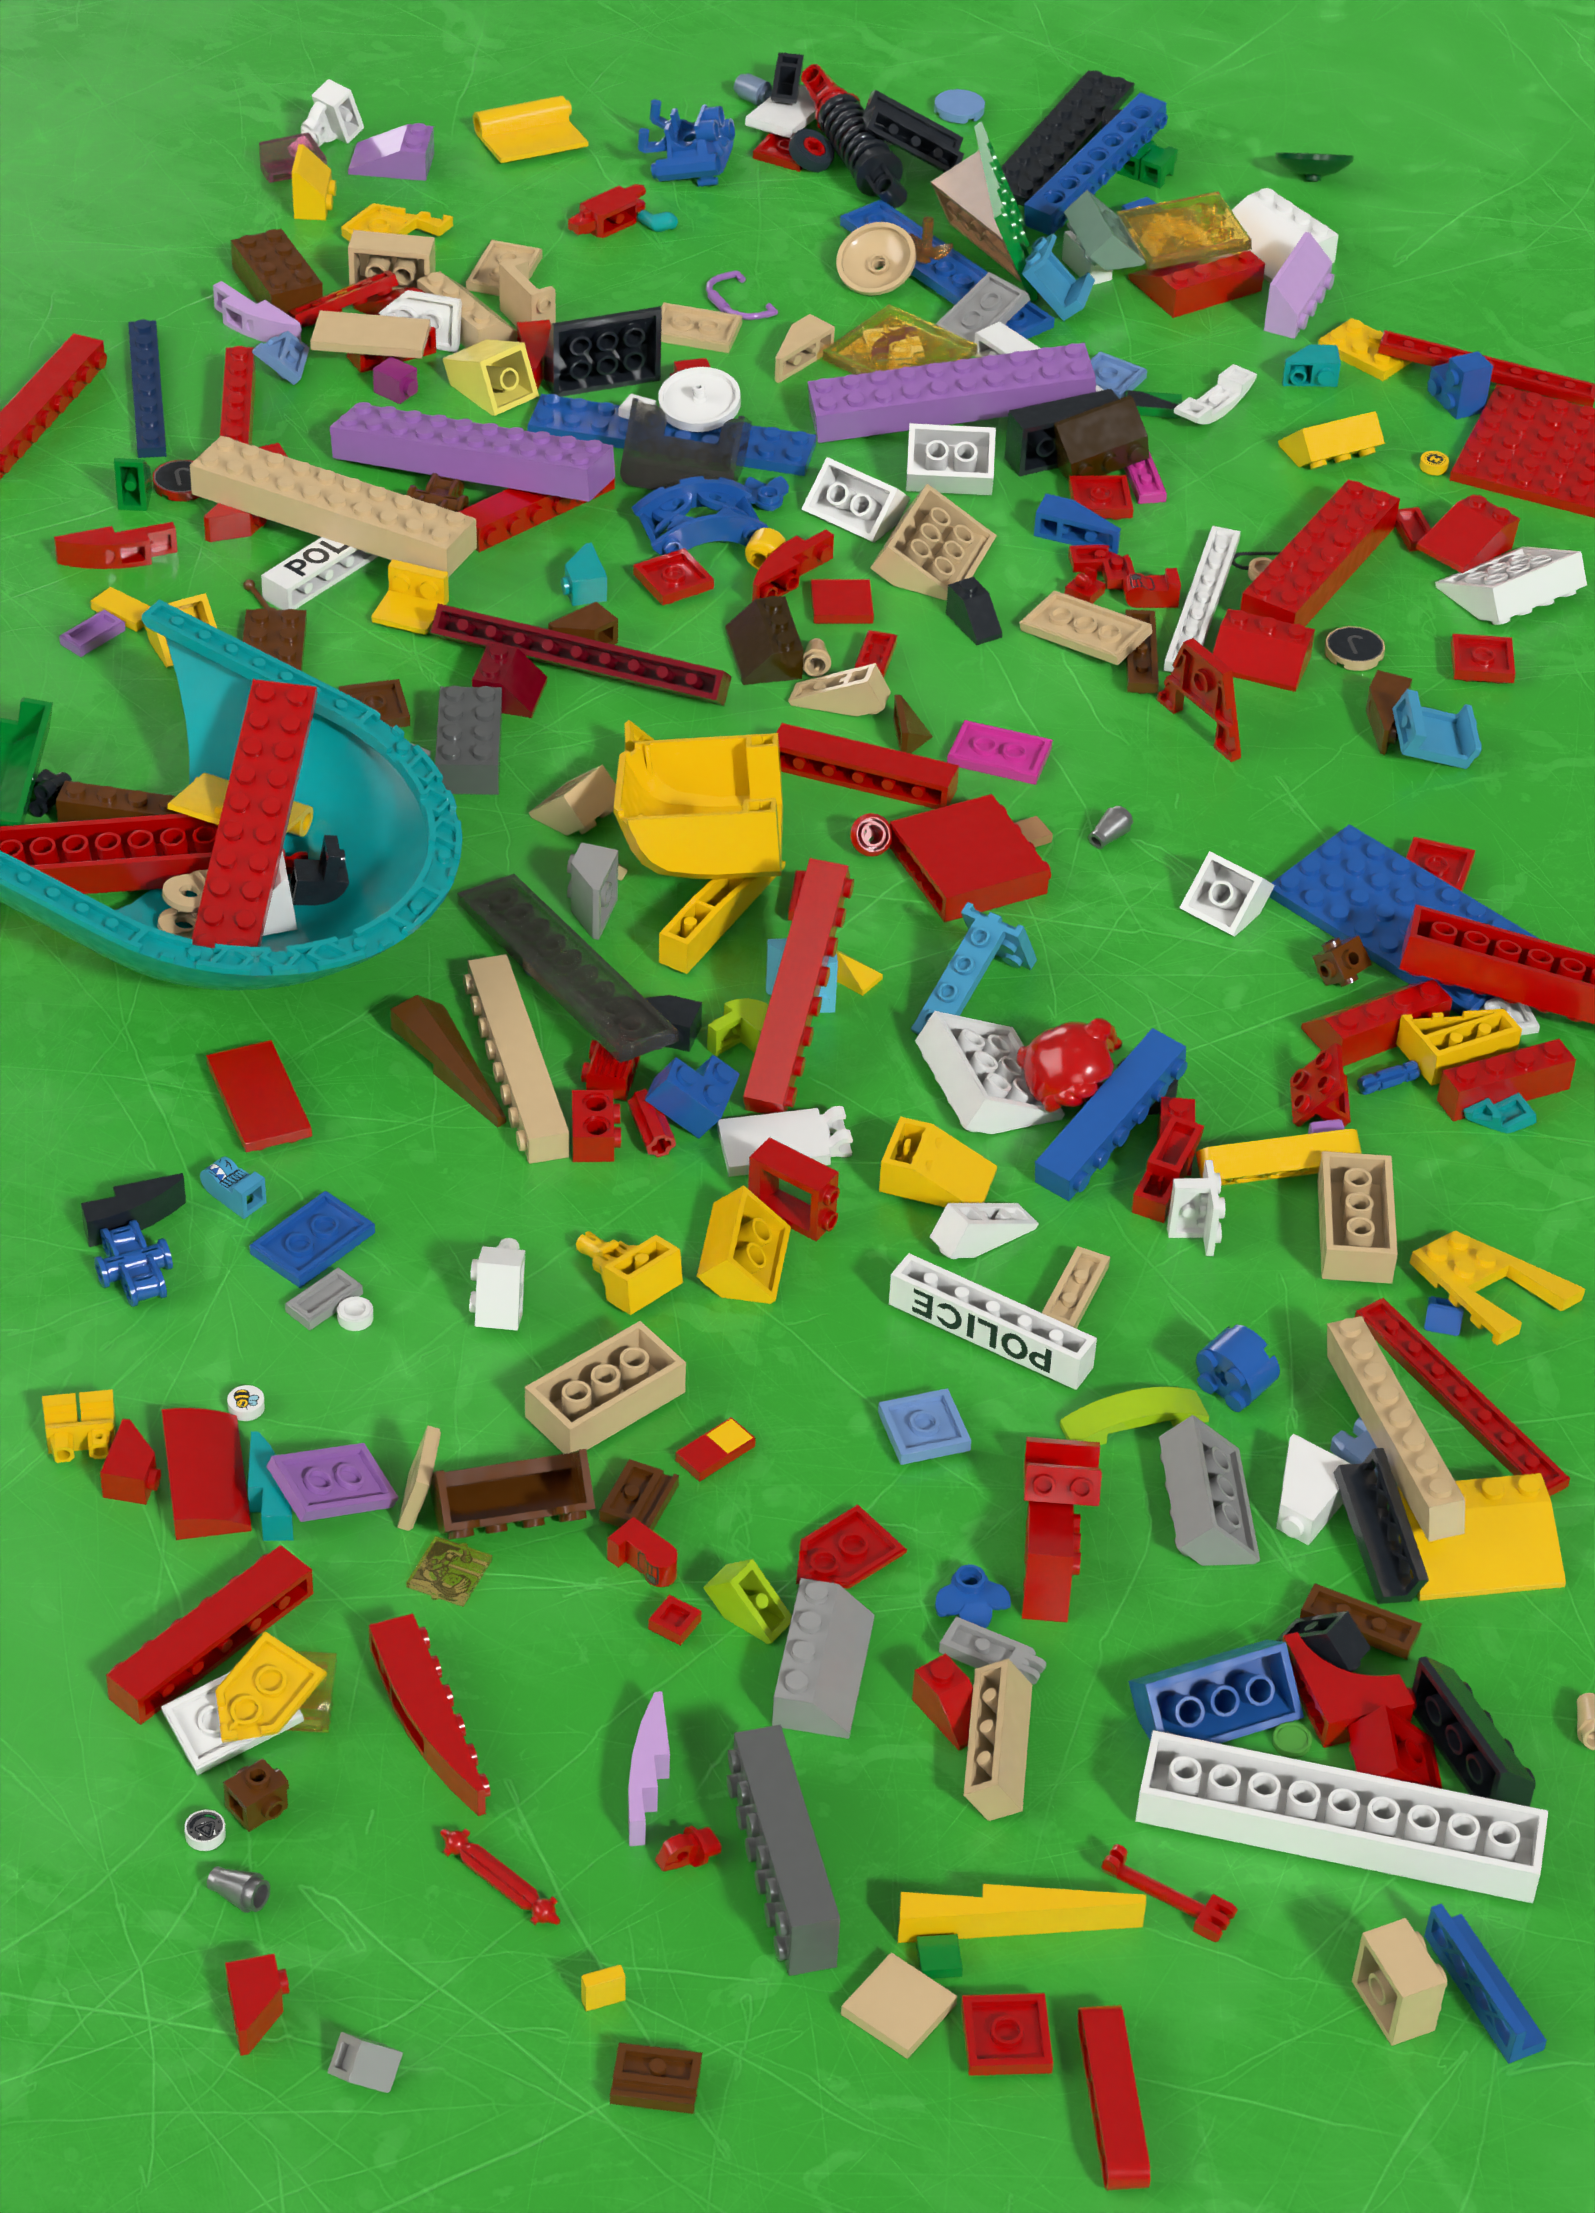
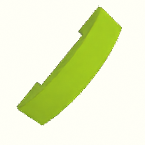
(1132, 1410)

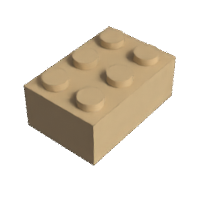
(404, 255)

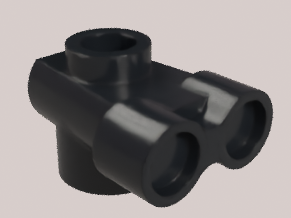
(46, 791)

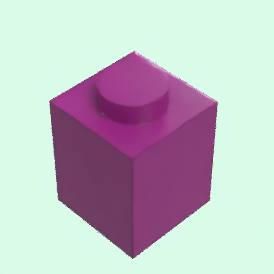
(395, 380)

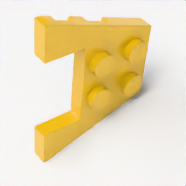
(395, 221)

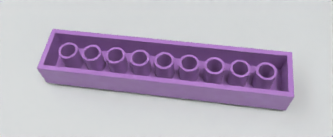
(947, 391)
(473, 451)

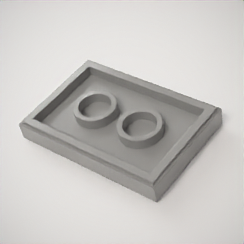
(983, 306)

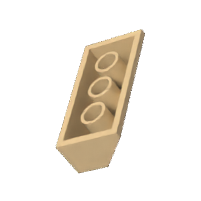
(477, 319)

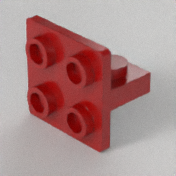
(1321, 1089)

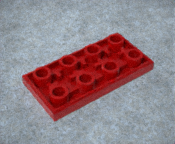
(259, 1096)

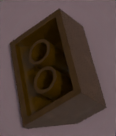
(1101, 439)
(766, 642)

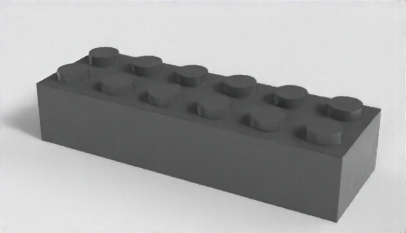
(784, 1851)

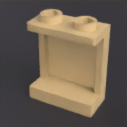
(520, 298)

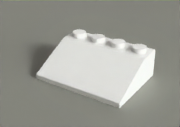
(1277, 228)
(1516, 582)
(980, 1073)

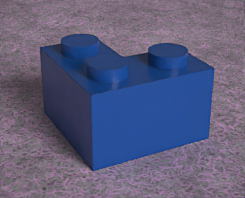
(1462, 384)
(691, 1096)

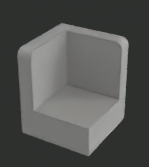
(365, 2062)

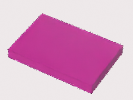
(1000, 752)

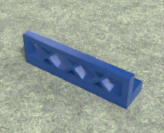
(1483, 1985)

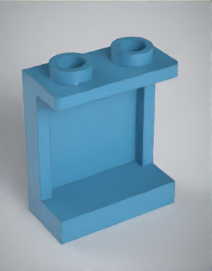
(1054, 281)
(1435, 733)

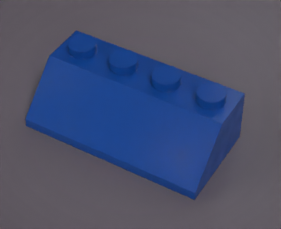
(1220, 1694)

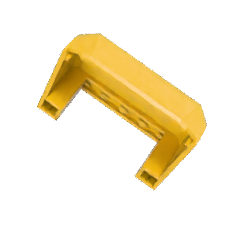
(703, 806)

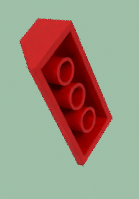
(1375, 1023)

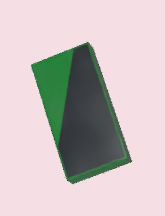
(1156, 403)

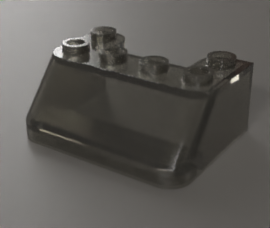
(661, 460)

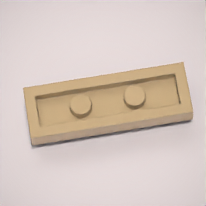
(1077, 1286)

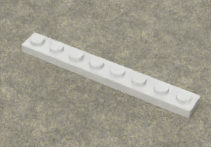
(1205, 590)

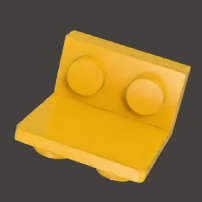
(412, 597)

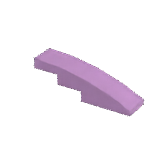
(648, 1763)

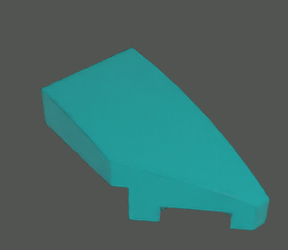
(1502, 1116)

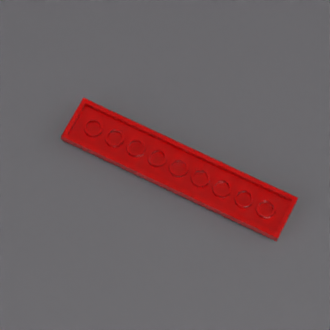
(255, 815)

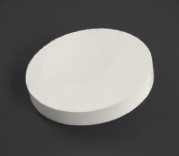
(699, 399)

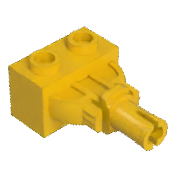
(633, 1272)

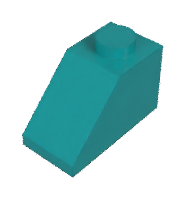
(585, 577)

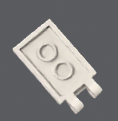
(799, 1129)

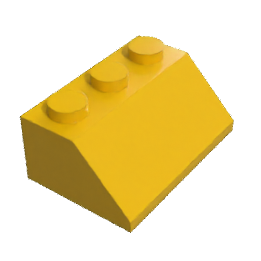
(1334, 441)
(744, 1248)

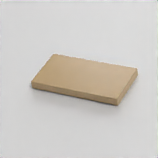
(370, 334)
(1086, 627)

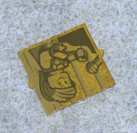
(449, 1571)

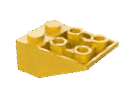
(933, 1166)

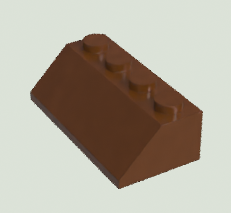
(92, 802)

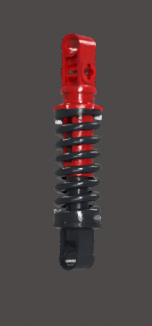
(866, 156)

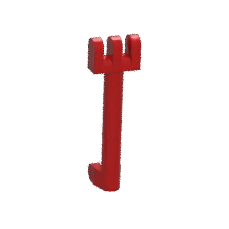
(1210, 1918)

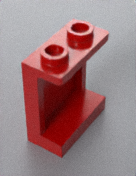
(1062, 1471)

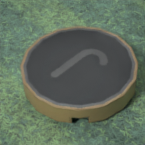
(1355, 648)

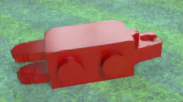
(609, 211)

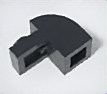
(322, 879)

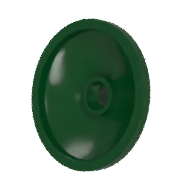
(1314, 164)

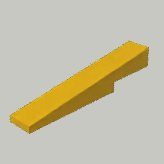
(1016, 1911)

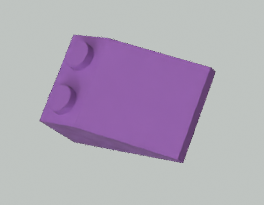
(396, 153)

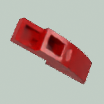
(115, 550)
(789, 561)

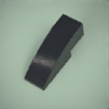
(787, 77)
(140, 1201)

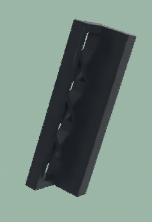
(1379, 1529)

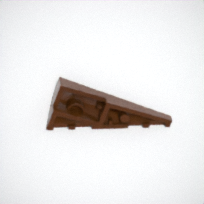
(434, 1035)

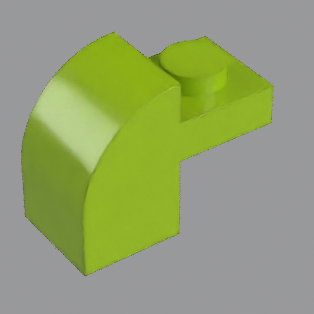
(740, 1023)

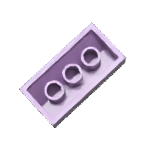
(1298, 288)

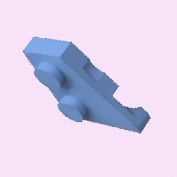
(285, 355)

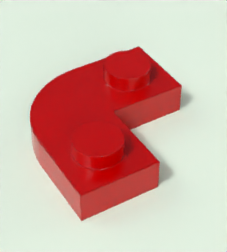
(1099, 558)

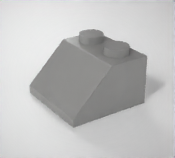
(593, 886)

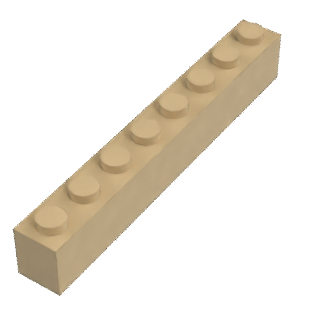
(516, 1059)
(1396, 1428)

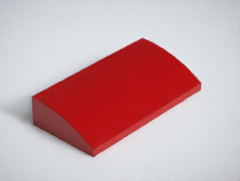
(205, 1473)

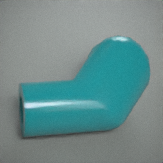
(658, 222)

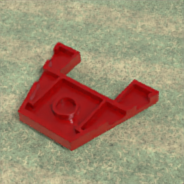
(1210, 687)

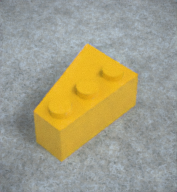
(1457, 1040)

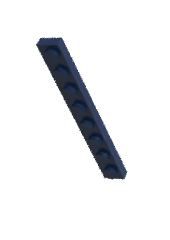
(147, 389)

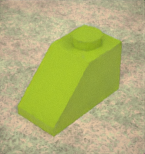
(749, 1600)

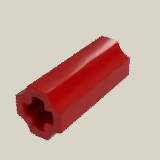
(651, 1125)

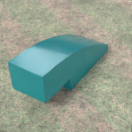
(265, 1493)

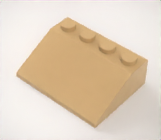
(933, 546)

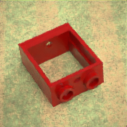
(778, 1161)

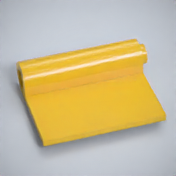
(528, 129)
(206, 798)

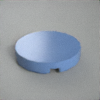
(959, 106)

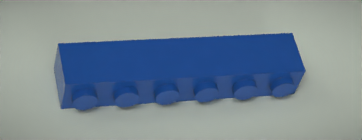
(1111, 1115)

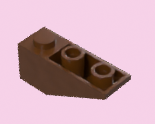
(1382, 697)

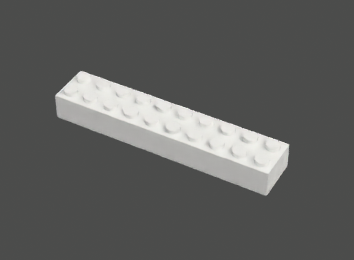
(1343, 1816)

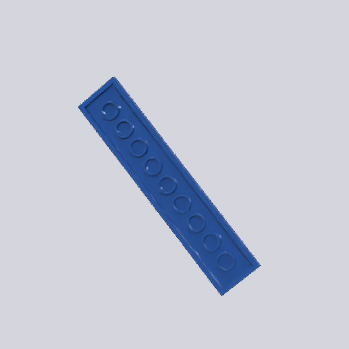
(951, 275)
(589, 420)

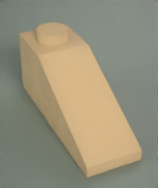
(802, 346)
(846, 692)

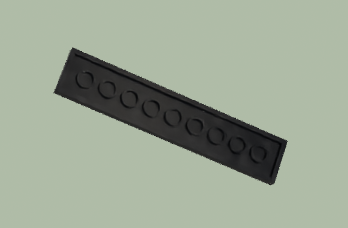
(1064, 132)

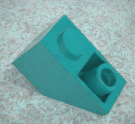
(1313, 367)

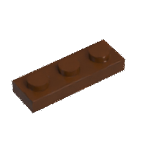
(1378, 1626)

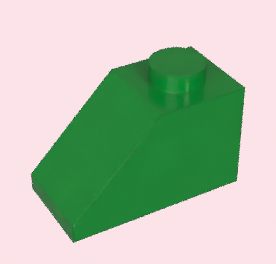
(132, 484)

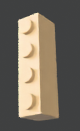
(998, 1740)

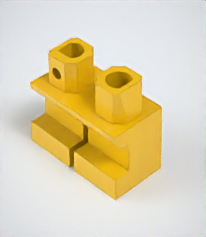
(68, 1435)

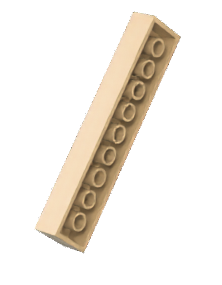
(333, 505)

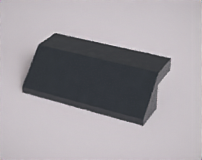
(912, 132)

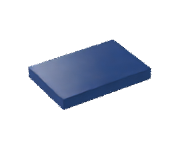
(312, 1239)

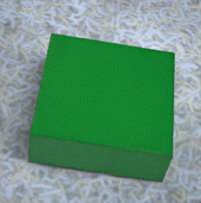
(939, 1956)

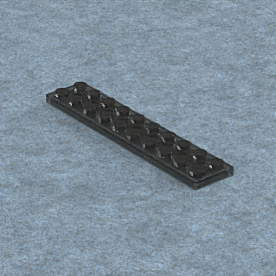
(568, 968)

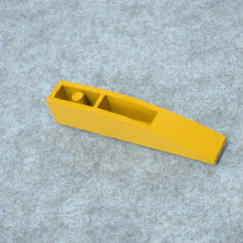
(707, 919)

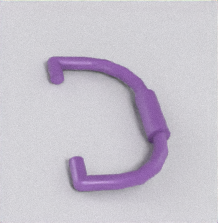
(724, 307)

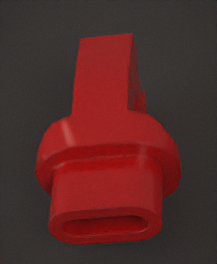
(690, 1848)

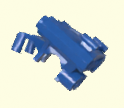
(691, 148)

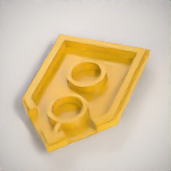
(265, 1690)

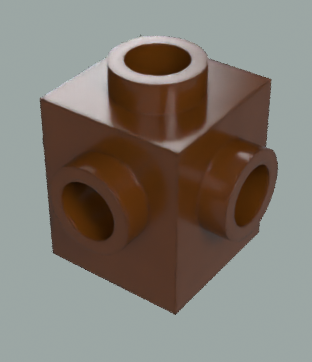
(1341, 960)
(256, 1794)

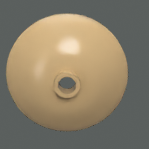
(875, 247)

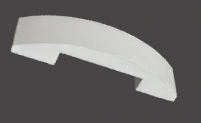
(1218, 401)

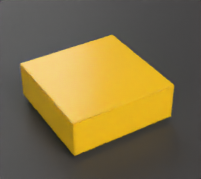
(603, 1987)

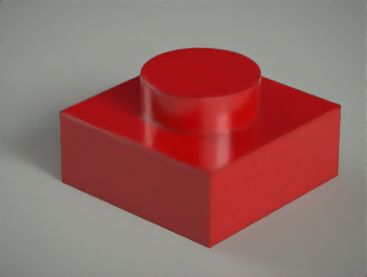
(674, 1620)

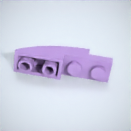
(253, 320)

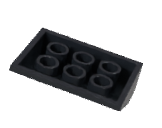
(604, 352)

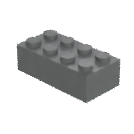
(469, 739)

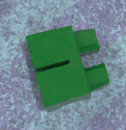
(1151, 164)

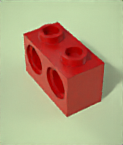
(593, 1126)

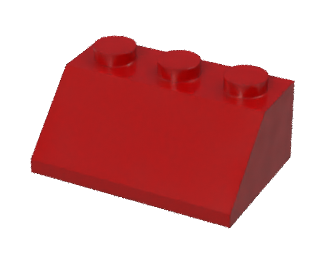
(1264, 649)

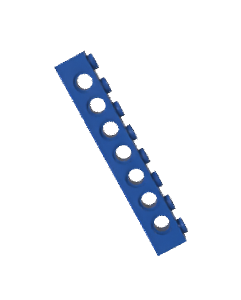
(1096, 162)

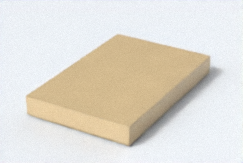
(486, 272)
(699, 327)

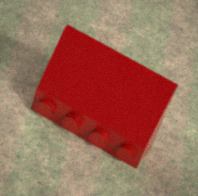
(1202, 282)

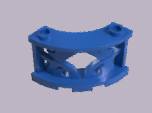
(668, 508)

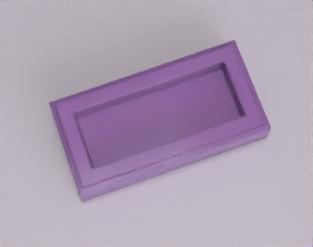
(92, 633)

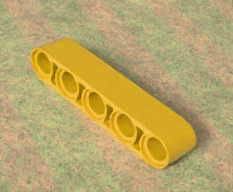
(1276, 1156)

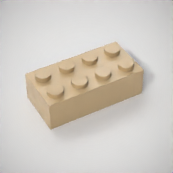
(1357, 1217)
(605, 1389)

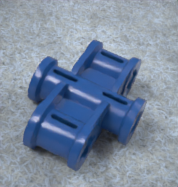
(133, 1263)

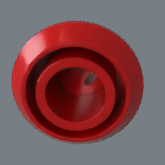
(873, 827)

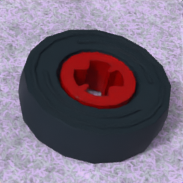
(811, 150)

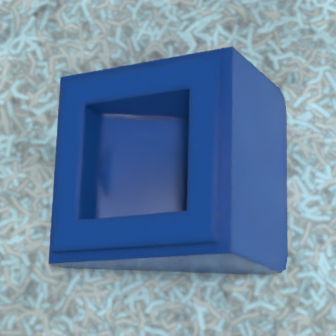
(1443, 1316)

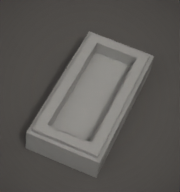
(322, 1298)

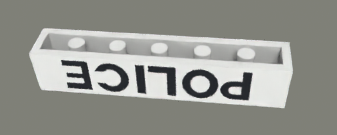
(311, 572)
(992, 1321)

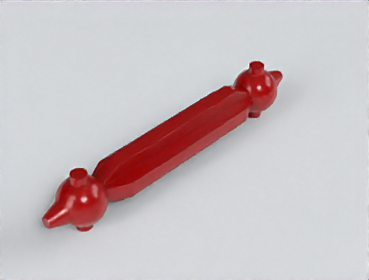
(500, 1876)

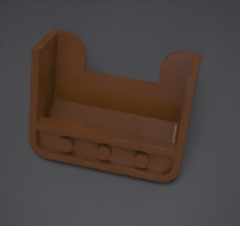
(512, 1493)

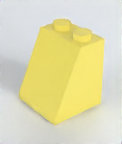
(493, 375)

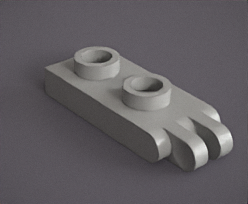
(983, 1647)

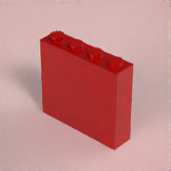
(969, 856)

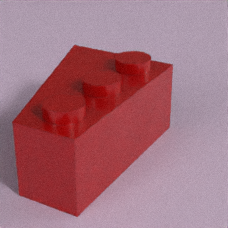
(1050, 1560)

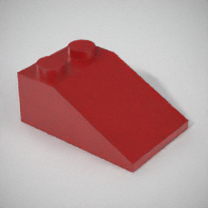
(1470, 534)

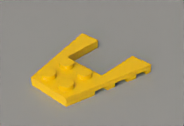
(1468, 1265)

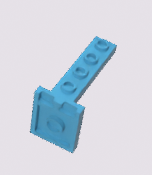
(984, 940)

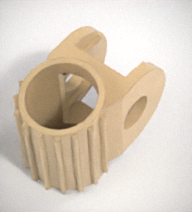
(183, 908)

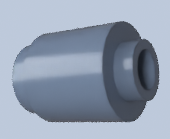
(752, 88)

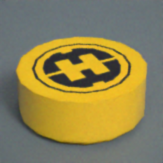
(1434, 463)

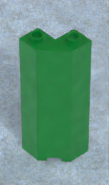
(20, 758)

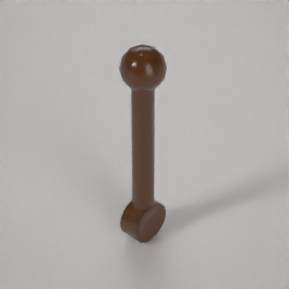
(249, 585)

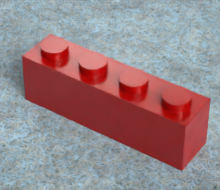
(1527, 1071)

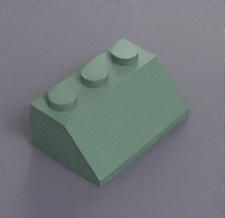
(1102, 234)

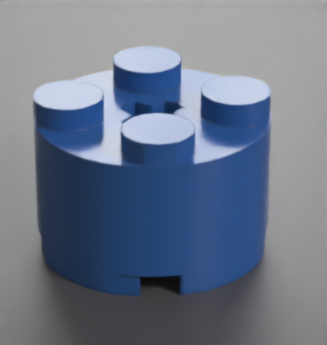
(1236, 1367)

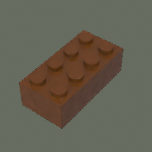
(275, 270)

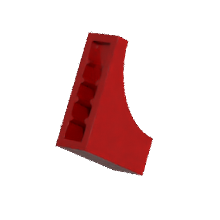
(1340, 1697)

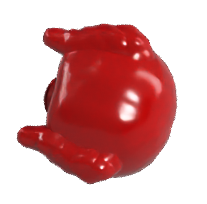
(1069, 1062)

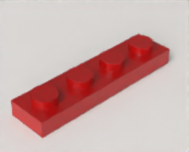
(354, 294)

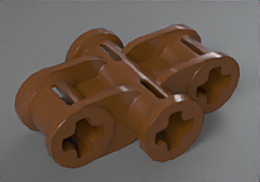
(442, 492)

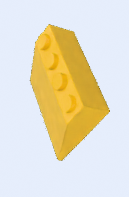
(1505, 1545)

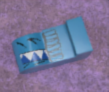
(232, 1185)

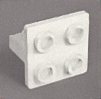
(1197, 1208)

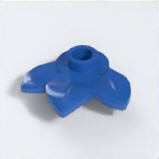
(769, 495)
(972, 1596)

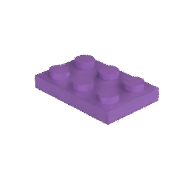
(332, 1482)

